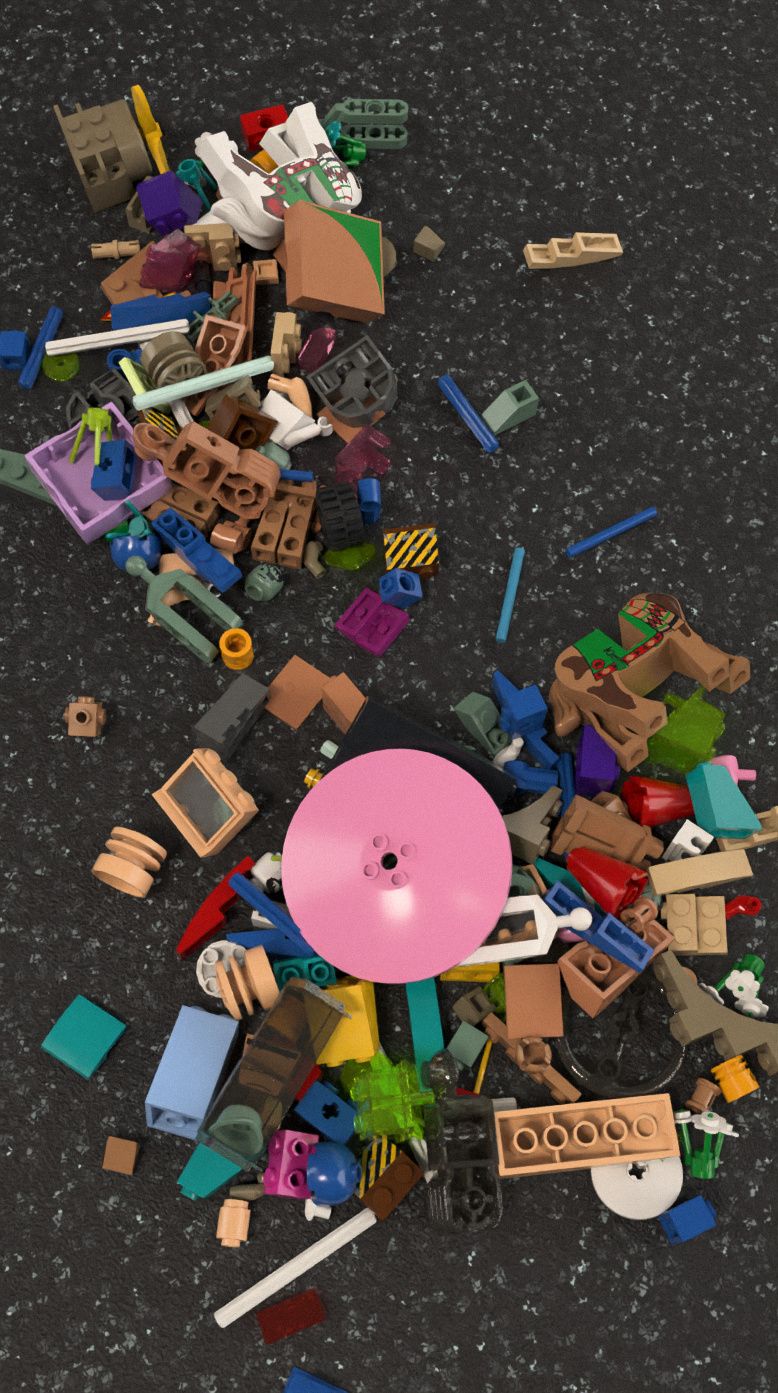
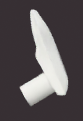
(509, 753)
(313, 1210)

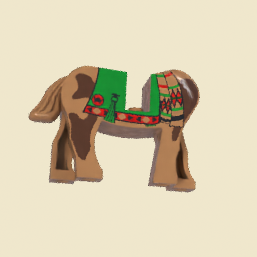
(606, 683)

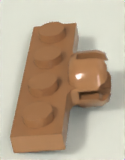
(533, 1058)

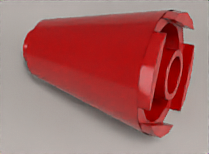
(656, 801)
(606, 879)

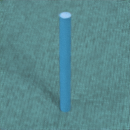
(510, 595)

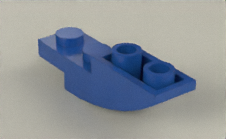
(195, 551)

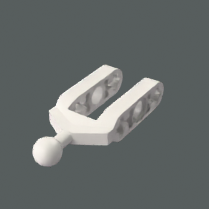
(547, 926)

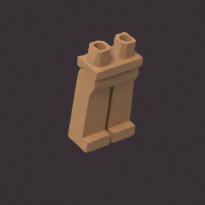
(191, 506)
(285, 524)
(604, 832)

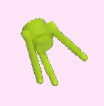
(98, 421)

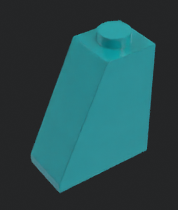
(720, 804)
(208, 1173)

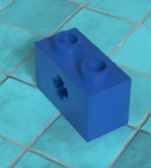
(116, 470)
(523, 712)
(312, 1111)
(687, 1219)

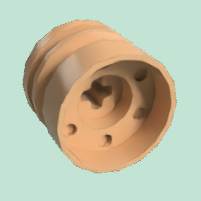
(127, 866)
(247, 982)

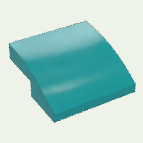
(83, 1036)

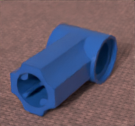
(369, 499)
(530, 778)

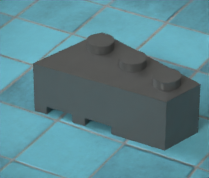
(232, 716)

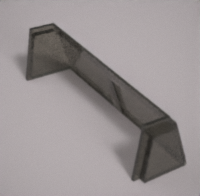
(276, 1062)

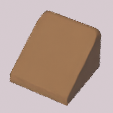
(120, 1155)

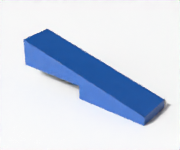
(604, 933)

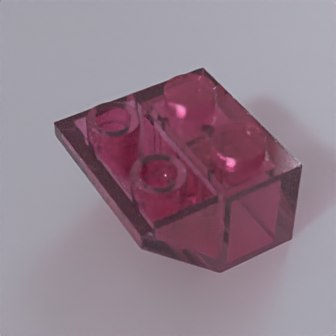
(169, 262)

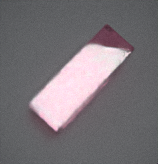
(316, 348)

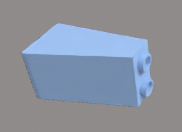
(191, 1071)

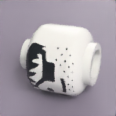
(267, 874)

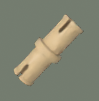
(115, 249)

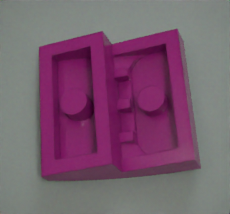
(372, 623)

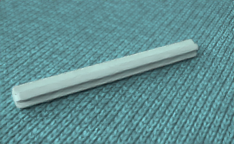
(202, 383)

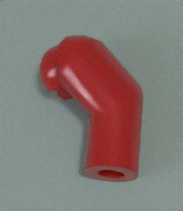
(742, 905)

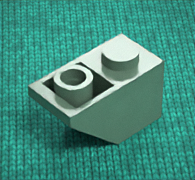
(511, 407)
(482, 721)

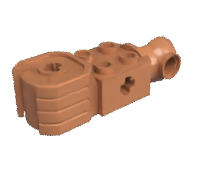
(211, 466)

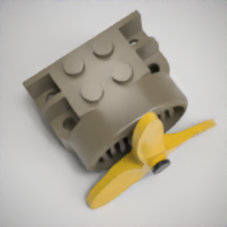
(112, 148)

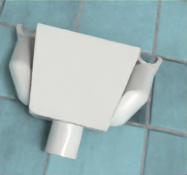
(292, 423)

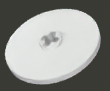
(643, 1197)

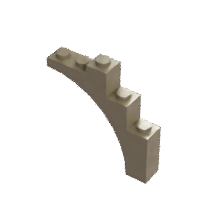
(530, 826)
(701, 1016)

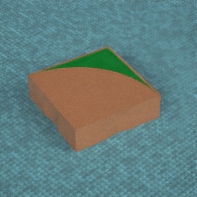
(334, 262)

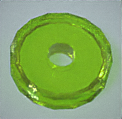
(63, 372)

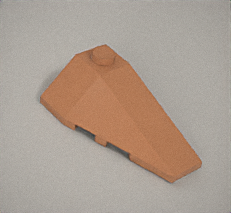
(217, 349)
(598, 978)

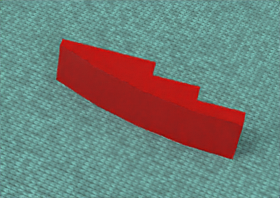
(210, 915)

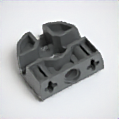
(352, 384)
(104, 390)

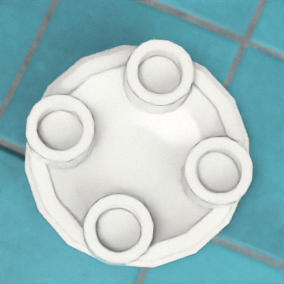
(206, 963)

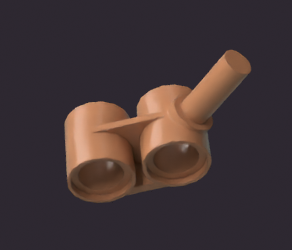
(232, 536)

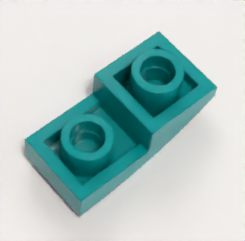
(306, 967)

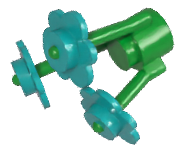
(354, 151)

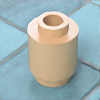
(233, 1222)

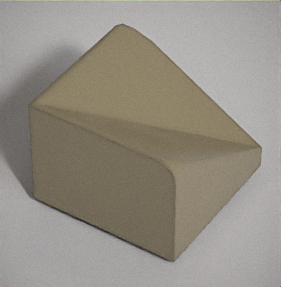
(428, 244)

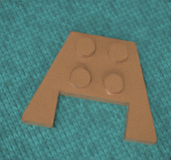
(124, 282)

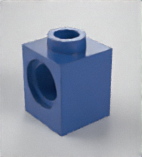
(14, 350)
(400, 588)

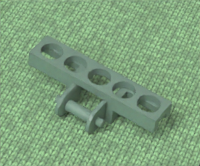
(217, 310)

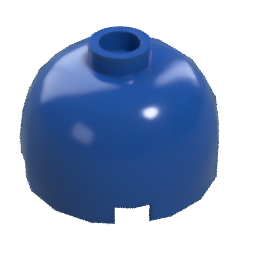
(125, 547)
(332, 1173)

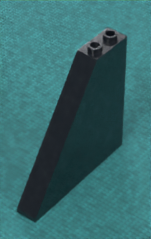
(383, 727)

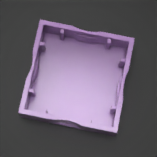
(71, 482)

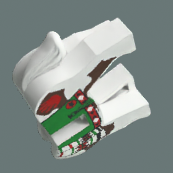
(306, 172)

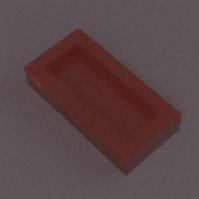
(290, 1316)

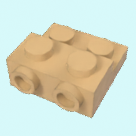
(217, 244)
(285, 342)
(696, 924)

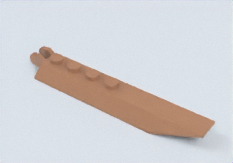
(243, 312)

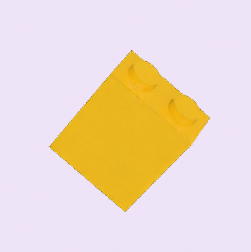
(357, 1036)

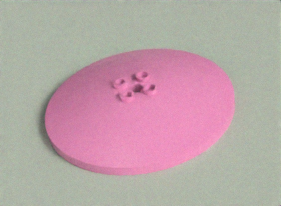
(447, 875)

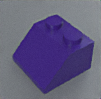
(168, 203)
(594, 764)

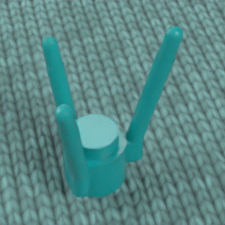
(190, 172)
(138, 526)

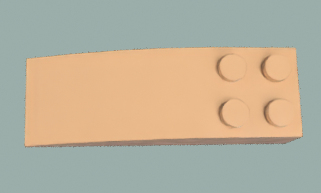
(584, 1135)

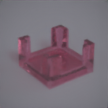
(361, 452)

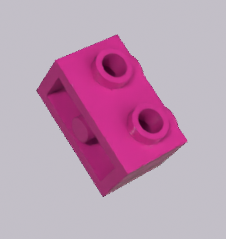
(288, 1164)

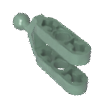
(341, 112)
(195, 592)

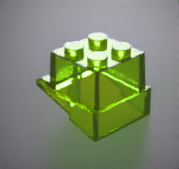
(688, 735)
(390, 1104)

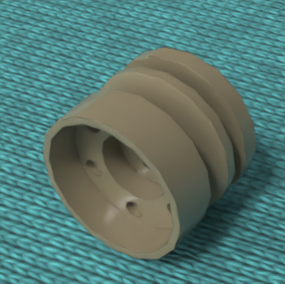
(171, 359)

